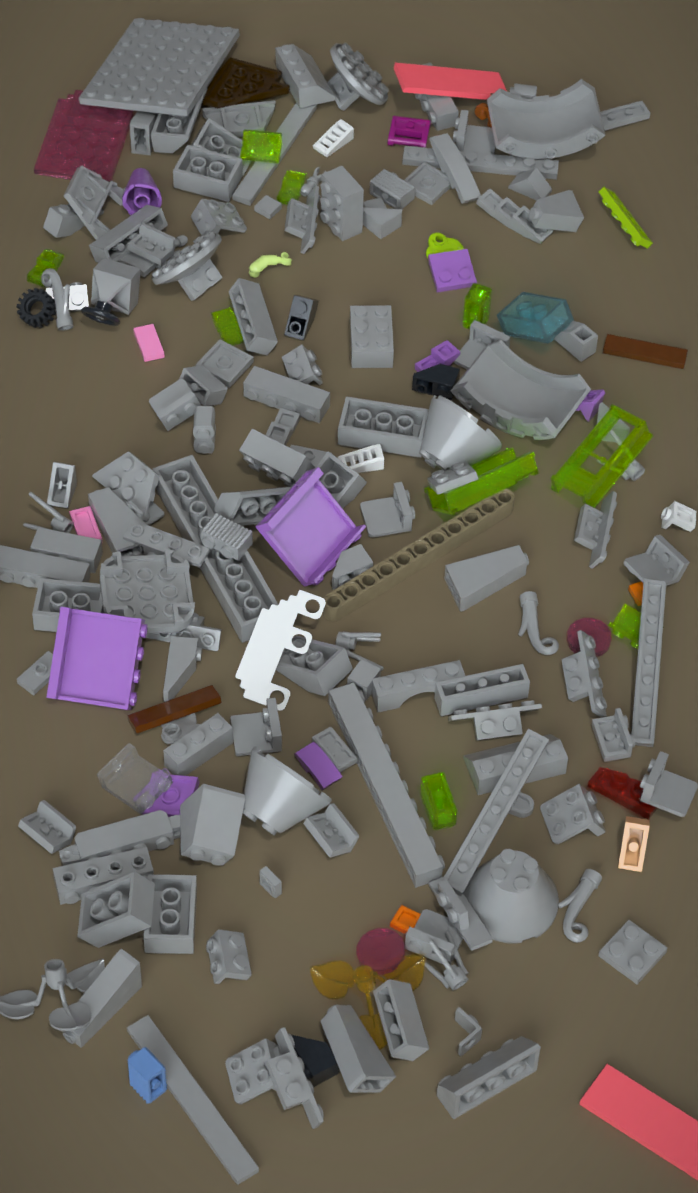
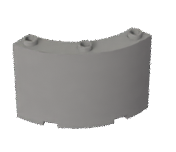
(546, 124)
(518, 395)

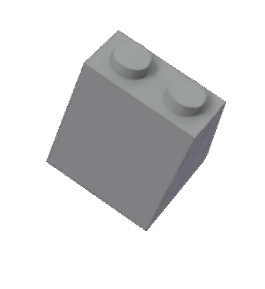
(211, 824)

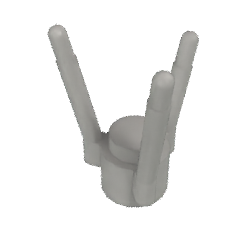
(634, 470)
(59, 522)
(349, 640)
(454, 976)

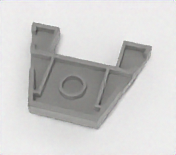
(87, 195)

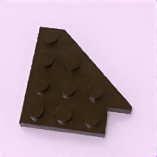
(243, 83)

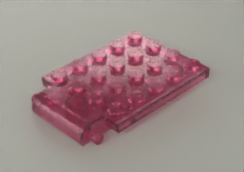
(84, 138)

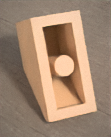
(634, 843)

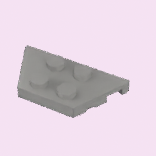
(242, 116)
(130, 481)

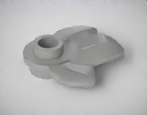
(178, 728)

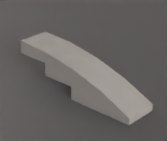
(455, 167)
(512, 216)

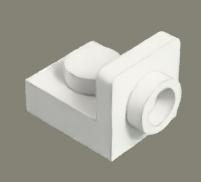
(679, 515)

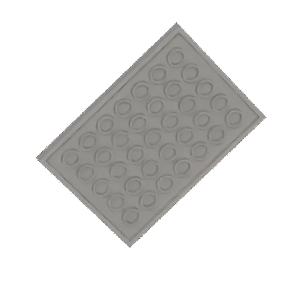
(160, 67)

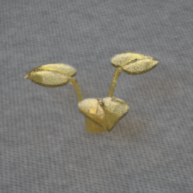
(336, 976)

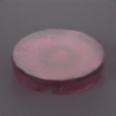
(594, 628)
(381, 950)

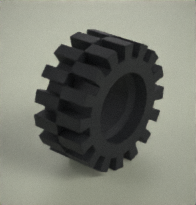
(27, 302)

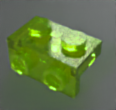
(261, 146)
(627, 624)

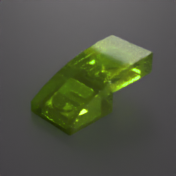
(291, 186)
(45, 260)
(227, 326)

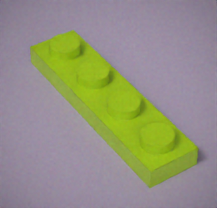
(622, 214)

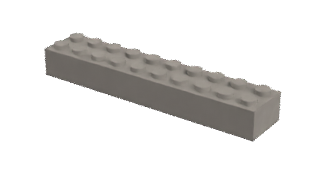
(234, 582)

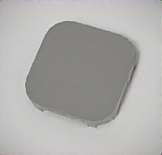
(148, 589)

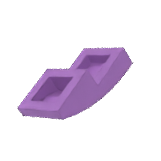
(441, 354)
(319, 765)

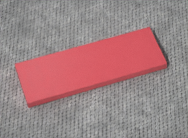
(447, 81)
(645, 1118)

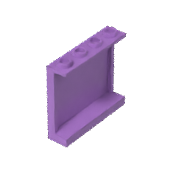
(309, 529)
(96, 658)

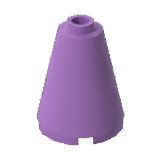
(141, 191)

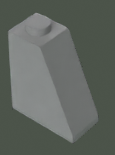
(140, 131)
(557, 212)

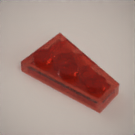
(621, 790)

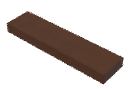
(645, 351)
(174, 709)

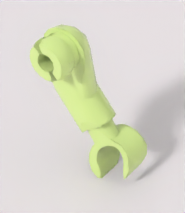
(265, 260)

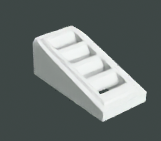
(340, 129)
(374, 458)

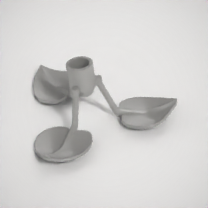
(77, 1015)

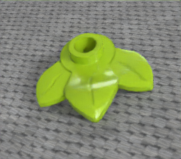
(445, 244)

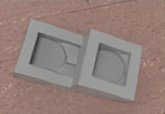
(137, 261)
(283, 426)

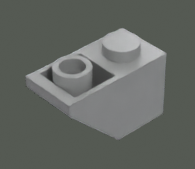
(350, 564)

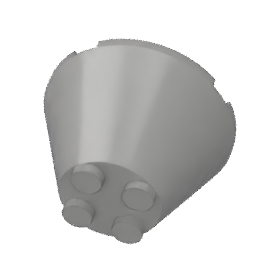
(454, 436)
(278, 794)
(513, 897)

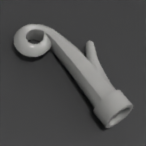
(61, 295)
(530, 622)
(576, 900)

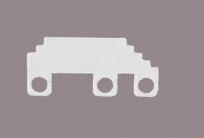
(269, 638)

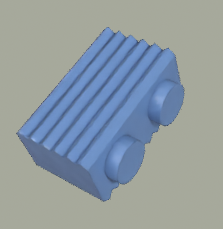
(147, 1074)

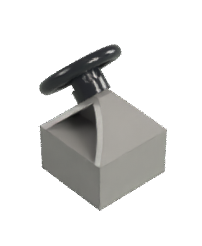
(113, 288)

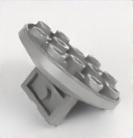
(354, 78)
(192, 266)

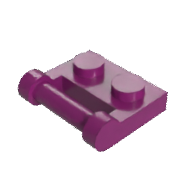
(410, 128)

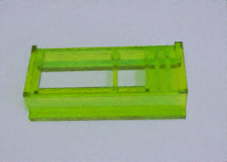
(493, 476)
(594, 487)

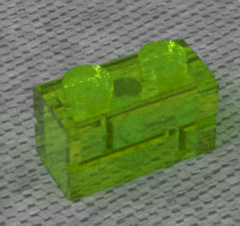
(477, 305)
(438, 800)

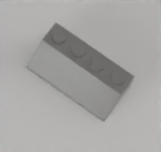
(302, 76)
(173, 130)
(248, 506)
(488, 765)
(488, 1075)

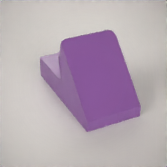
(590, 404)

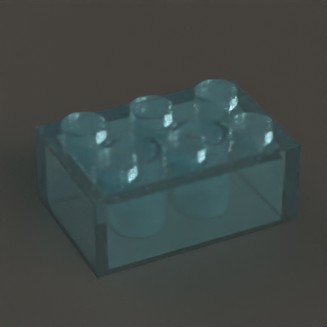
(535, 317)

